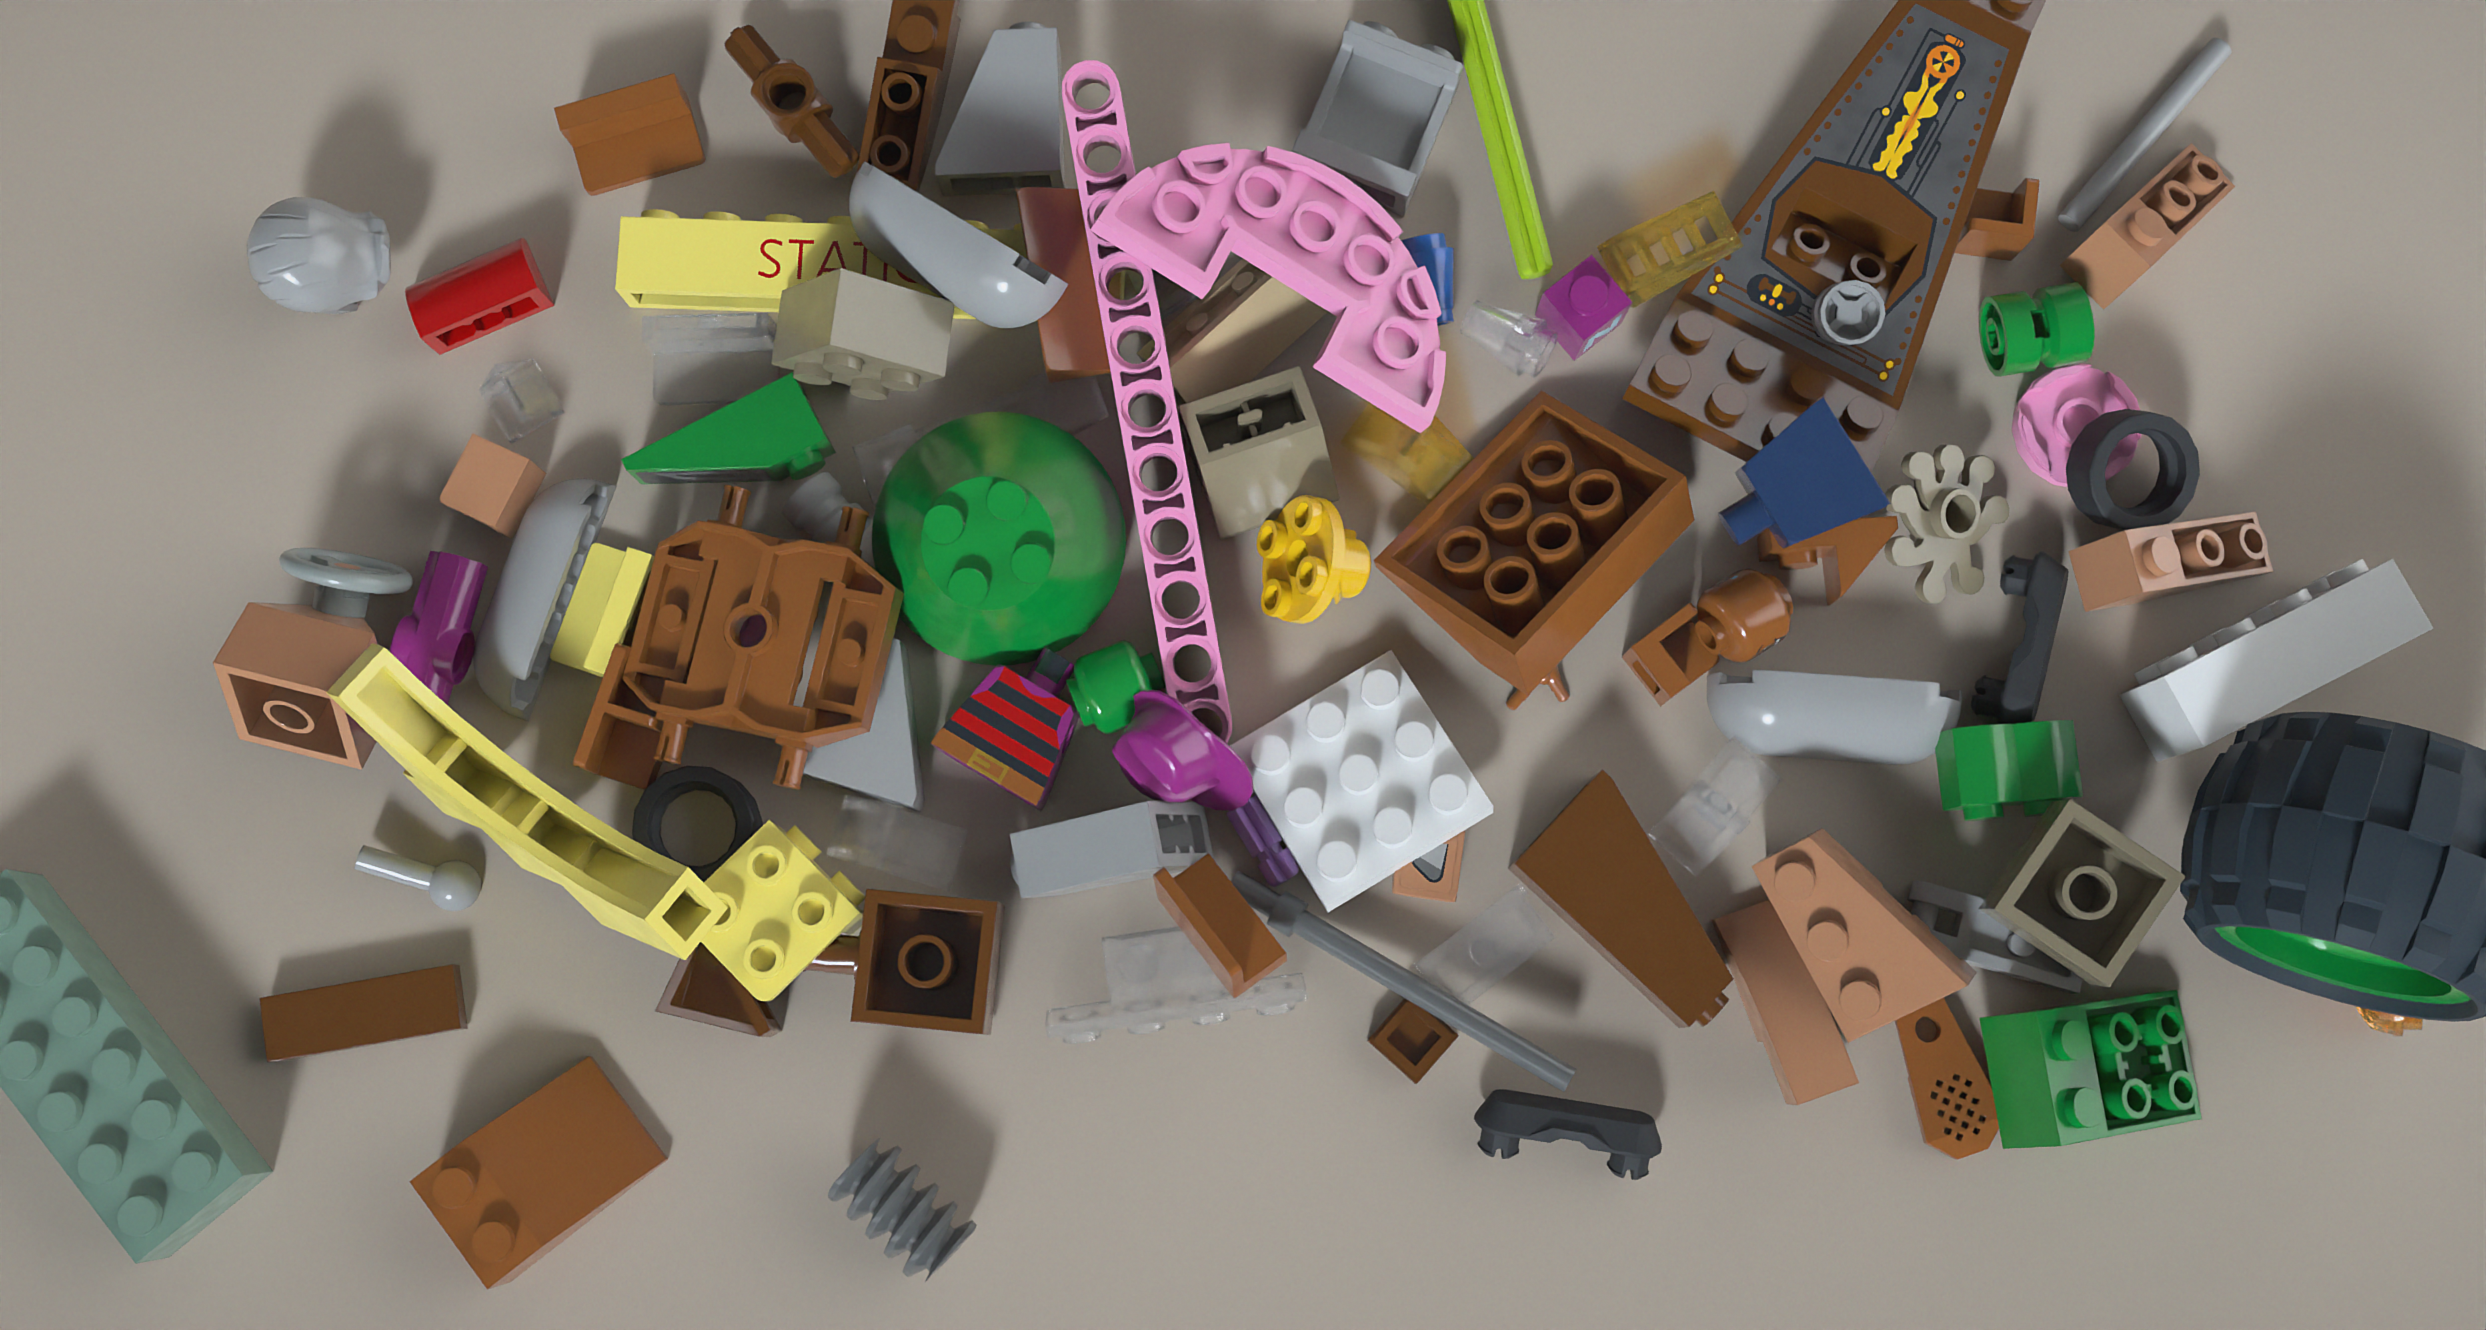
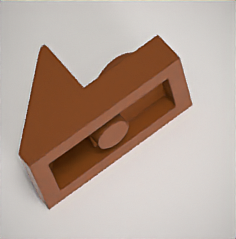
(1843, 551)

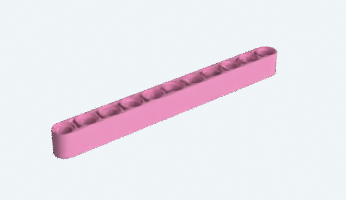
(1131, 381)

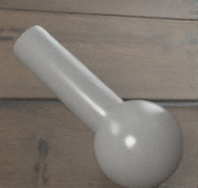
(450, 885)

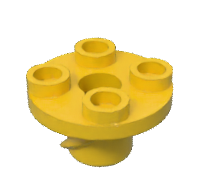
(1309, 560)

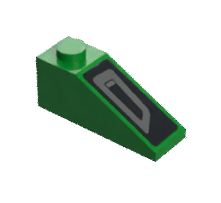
(750, 440)

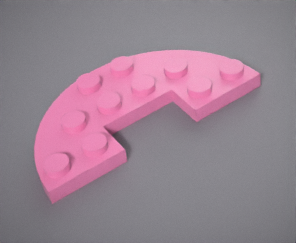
(1310, 235)

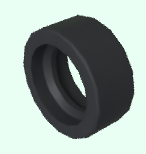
(2175, 480)
(676, 782)

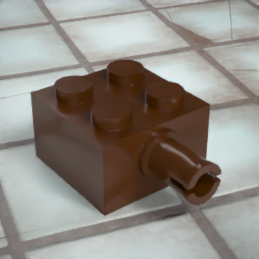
(921, 961)

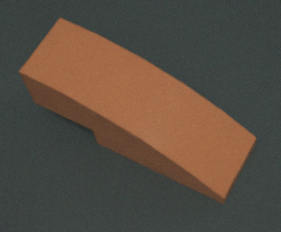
(1784, 1005)

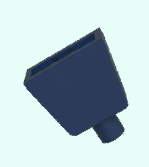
(1803, 483)

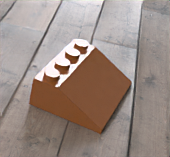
(1538, 539)

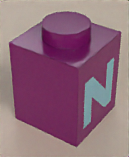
(1583, 307)

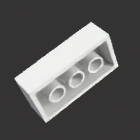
(2273, 657)

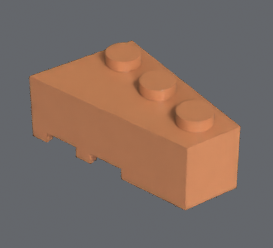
(1855, 937)

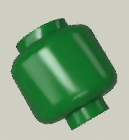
(1107, 683)

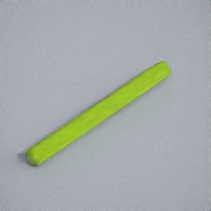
(1501, 138)

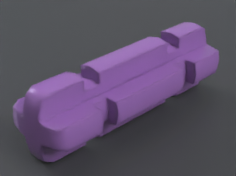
(1263, 842)

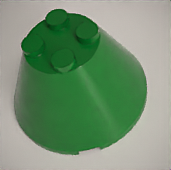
(999, 537)

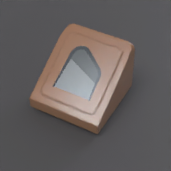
(1432, 874)

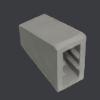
(1009, 119)
(887, 758)
(1109, 848)

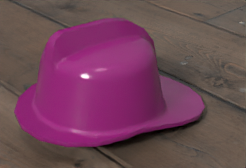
(1178, 758)

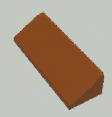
(1058, 243)

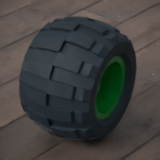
(2345, 862)

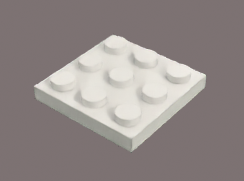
(1361, 780)

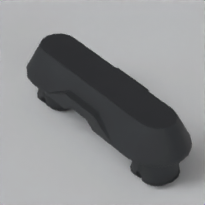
(2044, 586)
(1623, 1132)

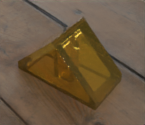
(1413, 460)

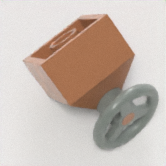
(291, 654)

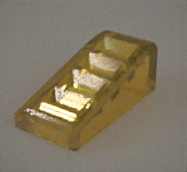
(1660, 229)

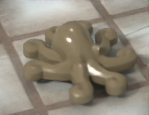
(1943, 519)

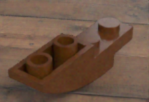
(910, 88)

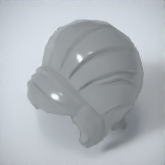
(318, 255)

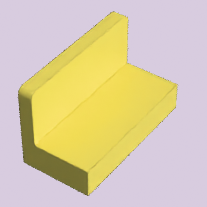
(602, 608)

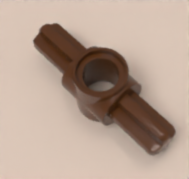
(778, 78)

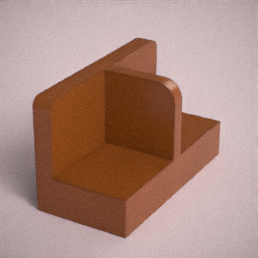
(620, 730)

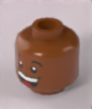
(1743, 615)

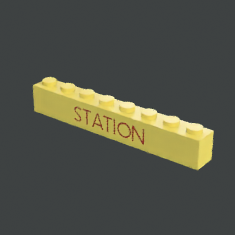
(748, 263)

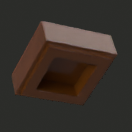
(1412, 1039)

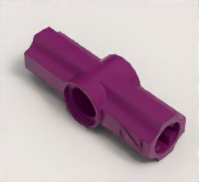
(437, 635)

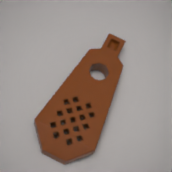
(1939, 1060)

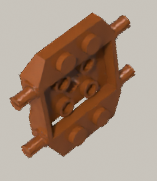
(690, 651)

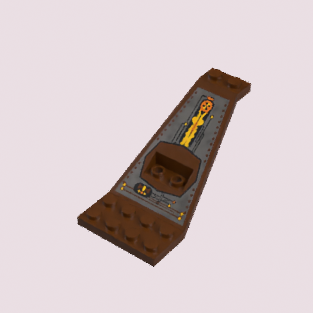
(1859, 195)

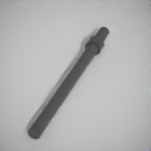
(1290, 916)

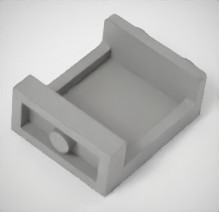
(1381, 112)

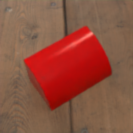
(478, 297)

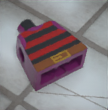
(1015, 728)

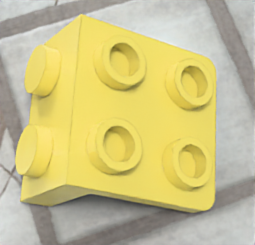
(778, 910)

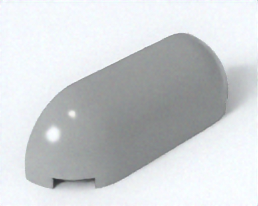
(948, 253)
(536, 591)
(1833, 715)

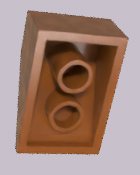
(538, 1173)

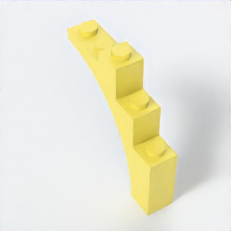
(533, 823)

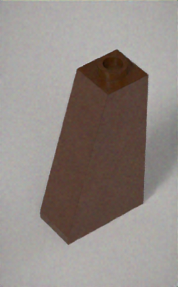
(1620, 898)

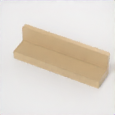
(1233, 332)

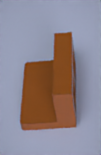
(632, 134)
(1220, 924)

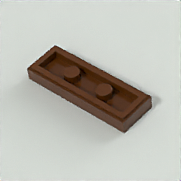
(363, 1013)

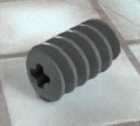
(901, 1210)

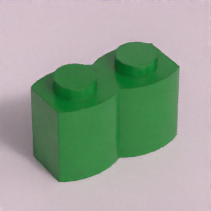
(2007, 766)

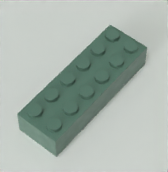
(109, 1083)

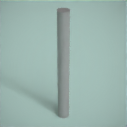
(2144, 134)

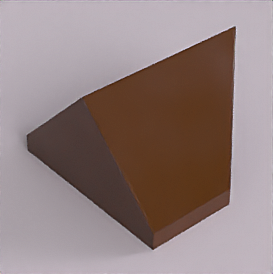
(710, 994)

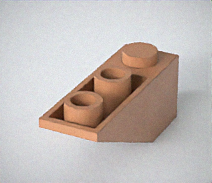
(2147, 226)
(2169, 560)

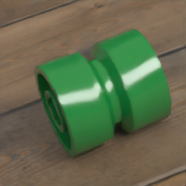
(2047, 328)

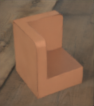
(492, 485)

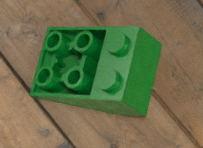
(2090, 1070)

